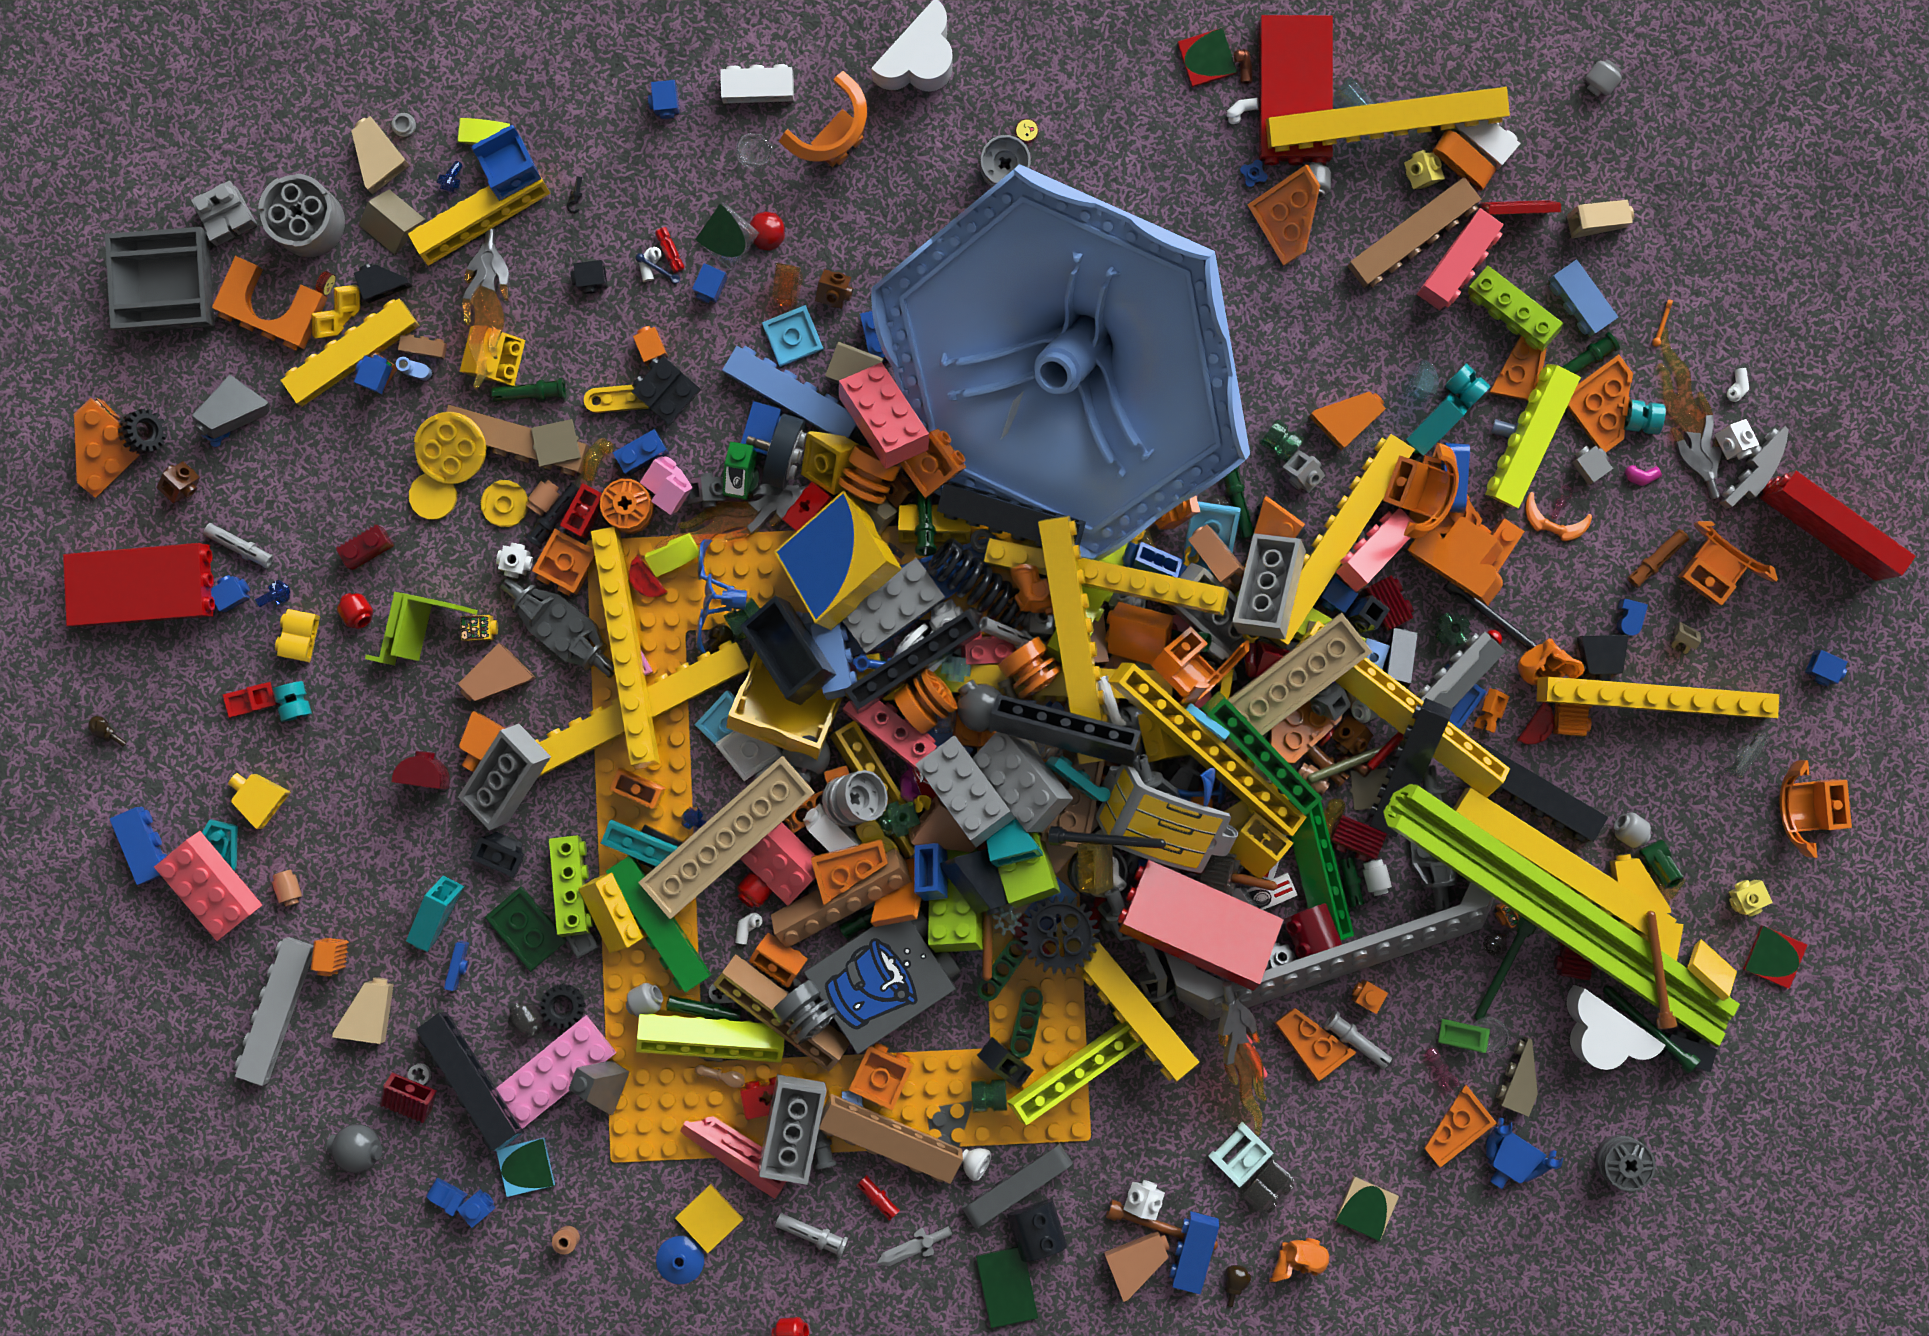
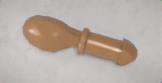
(731, 1078)

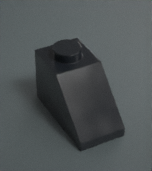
(379, 282)
(1004, 1062)

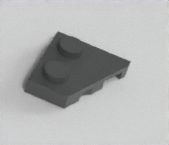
(947, 1123)

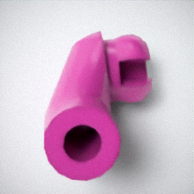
(1641, 477)

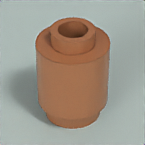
(543, 497)
(1319, 786)
(286, 888)
(569, 1233)

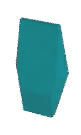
(223, 839)

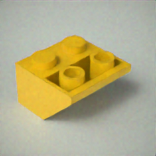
(499, 370)
(1259, 845)

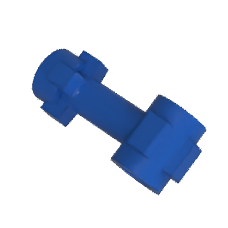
(863, 663)

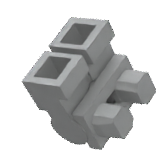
(223, 212)

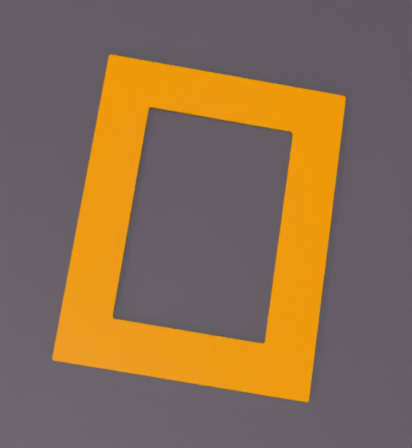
(664, 1087)

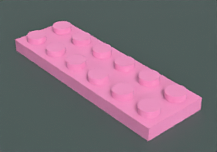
(551, 1071)

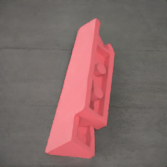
(733, 1150)

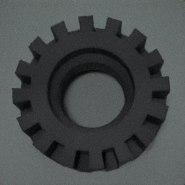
(130, 434)
(552, 1016)

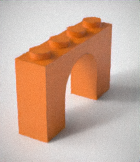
(235, 303)

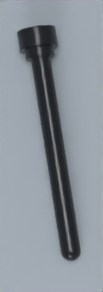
(1492, 615)
(1060, 836)

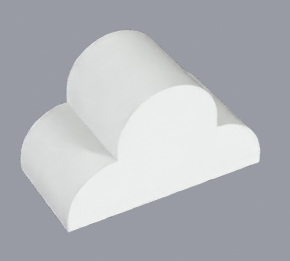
(918, 55)
(1604, 1035)

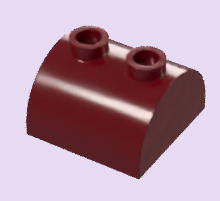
(422, 771)
(1312, 931)

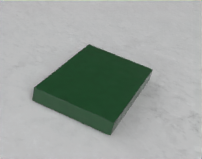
(525, 928)
(1006, 1287)

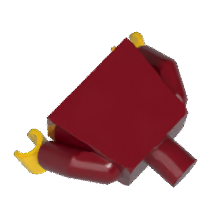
(1261, 656)

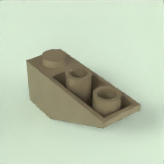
(1522, 1090)

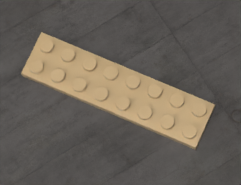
(1299, 676)
(726, 837)

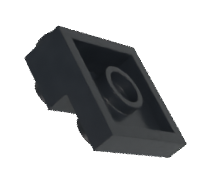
(665, 389)

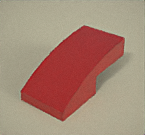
(249, 699)

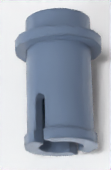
(1503, 428)

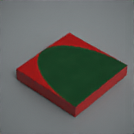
(1207, 57)
(1775, 957)

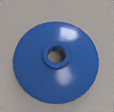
(683, 1248)

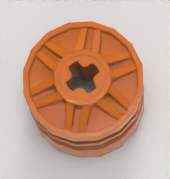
(867, 478)
(638, 513)
(1030, 668)
(922, 704)

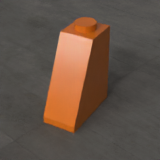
(1348, 417)

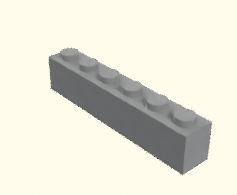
(275, 1011)

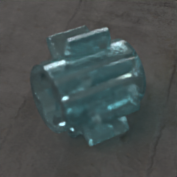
(956, 669)
(1001, 924)

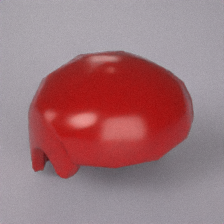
(770, 230)

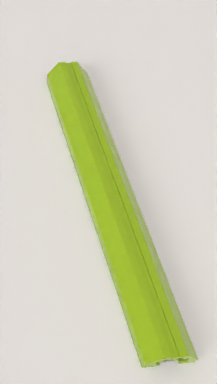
(1555, 908)

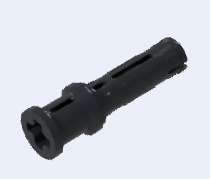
(542, 522)

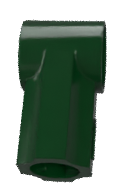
(1659, 860)

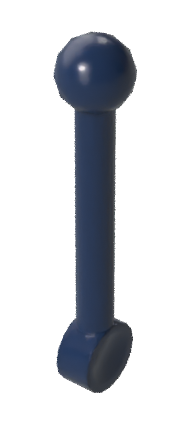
(674, 279)

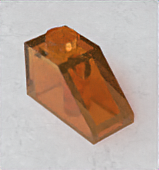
(787, 284)

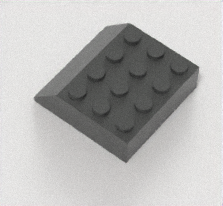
(159, 280)

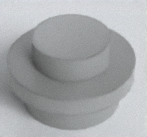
(403, 124)

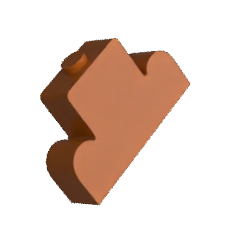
(1463, 558)

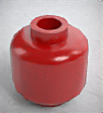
(355, 610)
(753, 890)
(791, 1327)

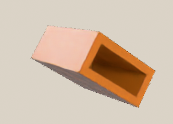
(1138, 632)

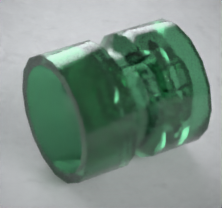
(1282, 440)
(738, 617)
(989, 1095)

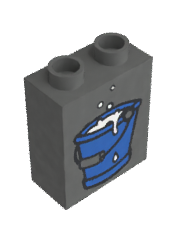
(883, 979)

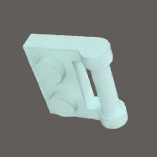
(1247, 1160)

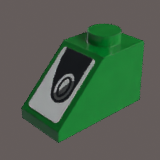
(739, 470)

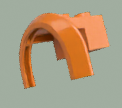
(838, 135)
(1424, 489)
(1719, 566)
(1188, 671)
(1812, 806)

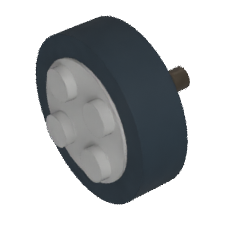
(782, 451)

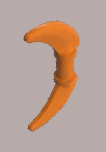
(1539, 523)

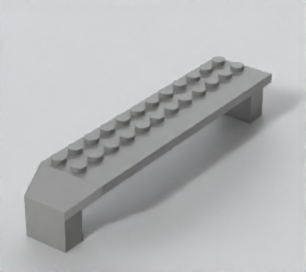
(1206, 993)

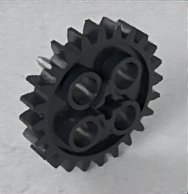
(1081, 933)

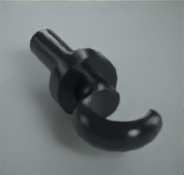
(576, 193)

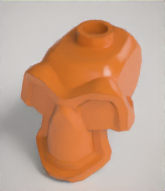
(1034, 592)
(1548, 661)
(1300, 1256)

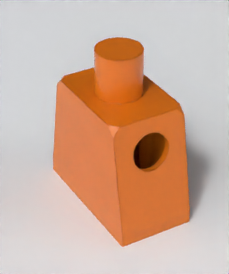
(478, 738)

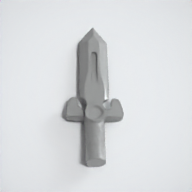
(914, 1246)

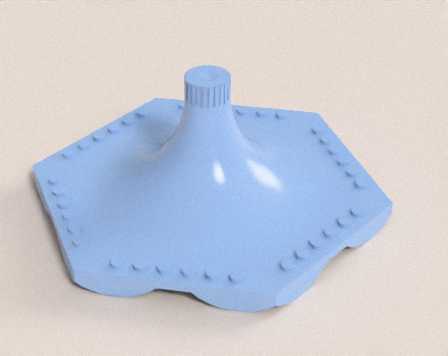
(1101, 328)

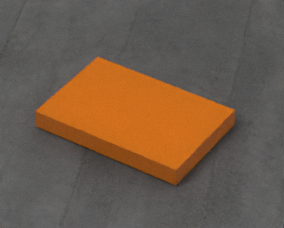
(898, 905)

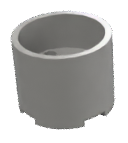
(318, 226)

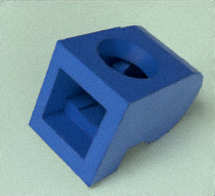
(1632, 618)
(446, 1196)

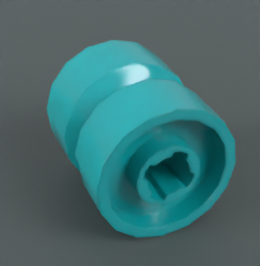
(1467, 385)
(1645, 417)
(291, 710)

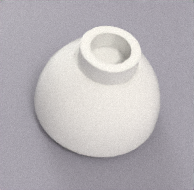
(976, 1162)

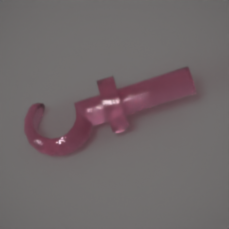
(1561, 502)

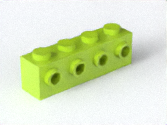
(1514, 308)
(567, 876)

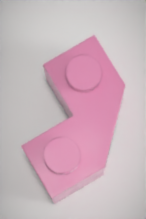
(667, 484)

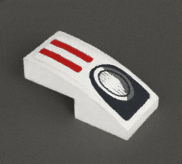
(1266, 898)

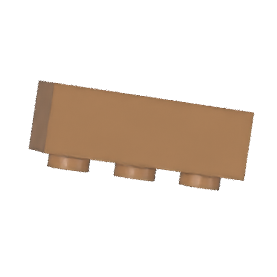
(422, 346)

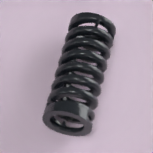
(989, 577)

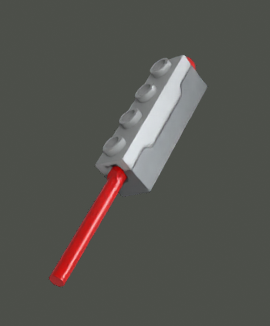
(1455, 681)

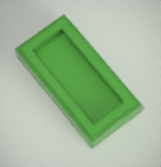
(1464, 1035)

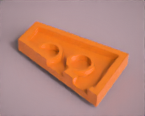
(1519, 372)
(1277, 521)

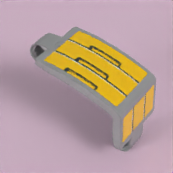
(1187, 827)

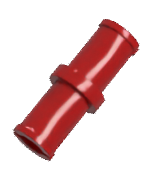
(878, 1198)

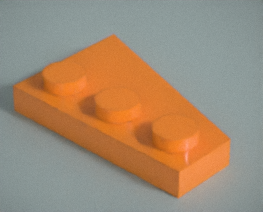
(845, 867)
(1313, 1045)
(1459, 1127)

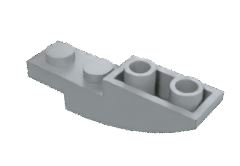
(1763, 463)

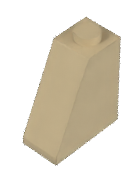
(376, 155)
(1599, 218)
(368, 1014)

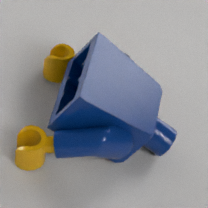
(1154, 560)

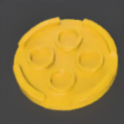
(449, 447)

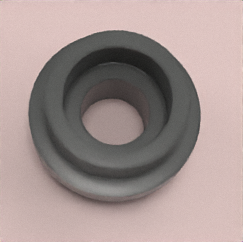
(976, 535)

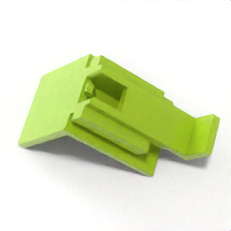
(408, 627)

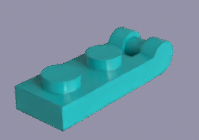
(1078, 779)

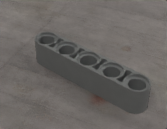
(1013, 1189)

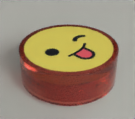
(1027, 130)
(325, 282)

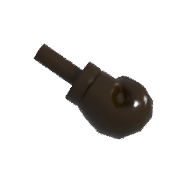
(718, 635)
(100, 728)
(1236, 1280)

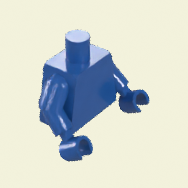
(1516, 1157)

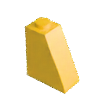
(1634, 876)

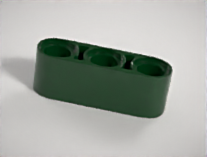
(999, 980)
(1020, 1032)

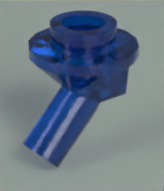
(448, 181)
(278, 591)
(692, 817)

